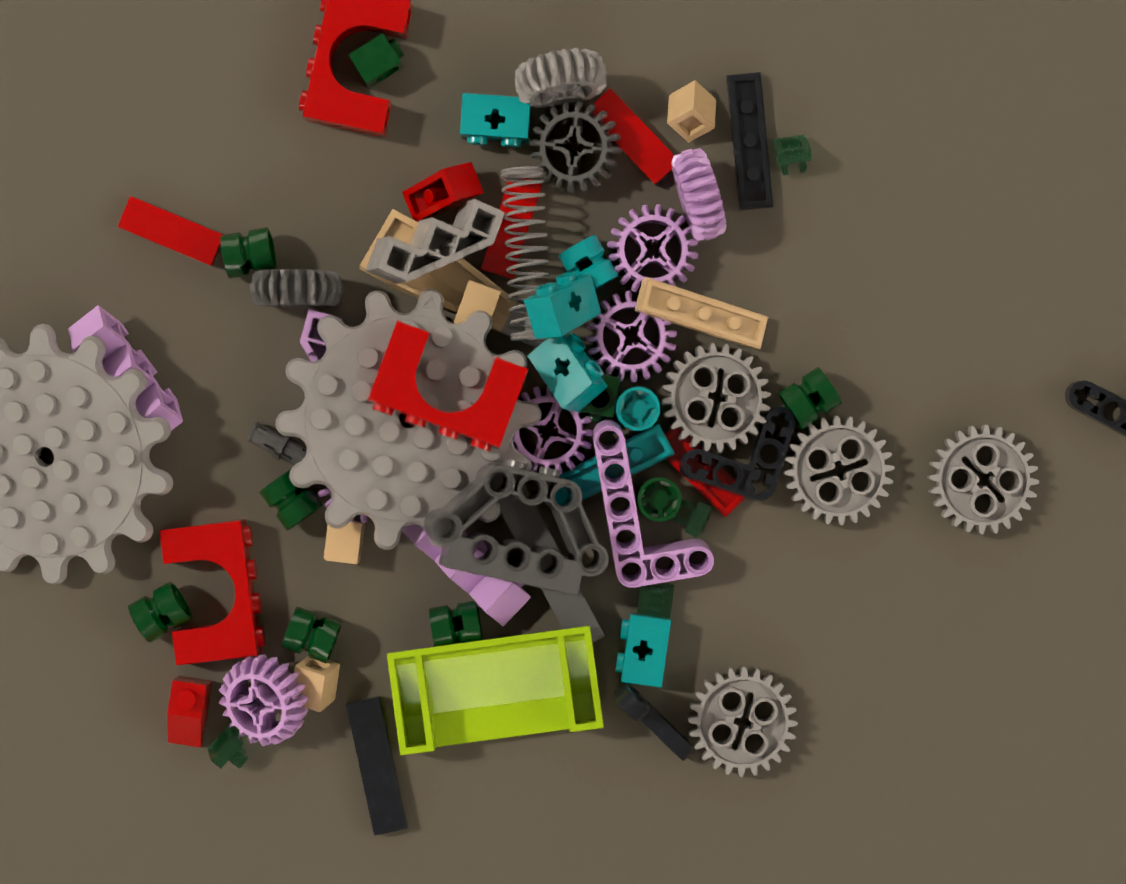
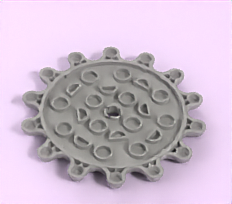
(97, 449)
(369, 456)

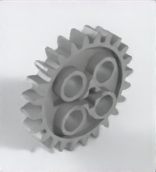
(686, 391)
(847, 499)
(961, 500)
(771, 728)

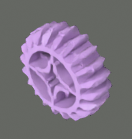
(699, 194)
(672, 229)
(615, 360)
(576, 441)
(256, 709)

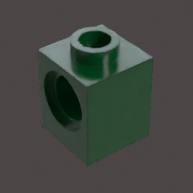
(377, 59)
(600, 414)

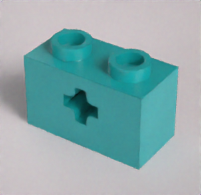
(481, 107)
(562, 305)
(568, 371)
(645, 670)

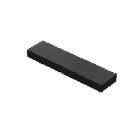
(749, 141)
(376, 765)

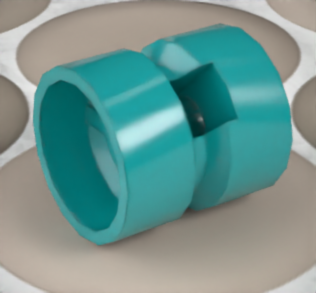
(602, 269)
(637, 408)

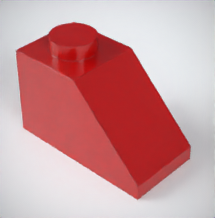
(442, 191)
(188, 710)

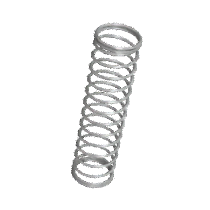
(513, 175)

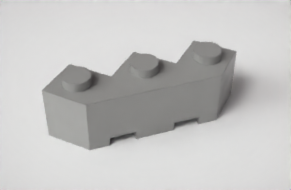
(436, 243)

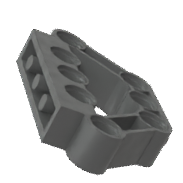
(478, 497)

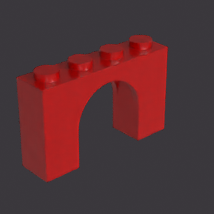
(326, 99)
(397, 391)
(228, 546)

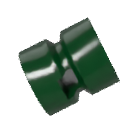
(248, 252)
(798, 402)
(658, 499)
(292, 502)
(157, 613)
(443, 624)
(311, 634)

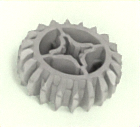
(560, 78)

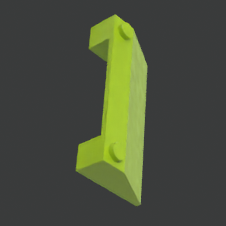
(494, 689)

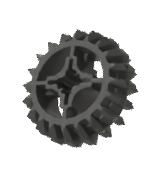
(576, 130)
(296, 288)

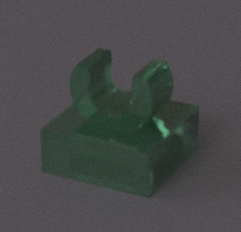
(792, 150)
(697, 520)
(656, 600)
(228, 748)

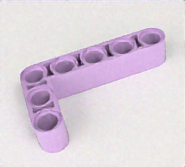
(628, 520)

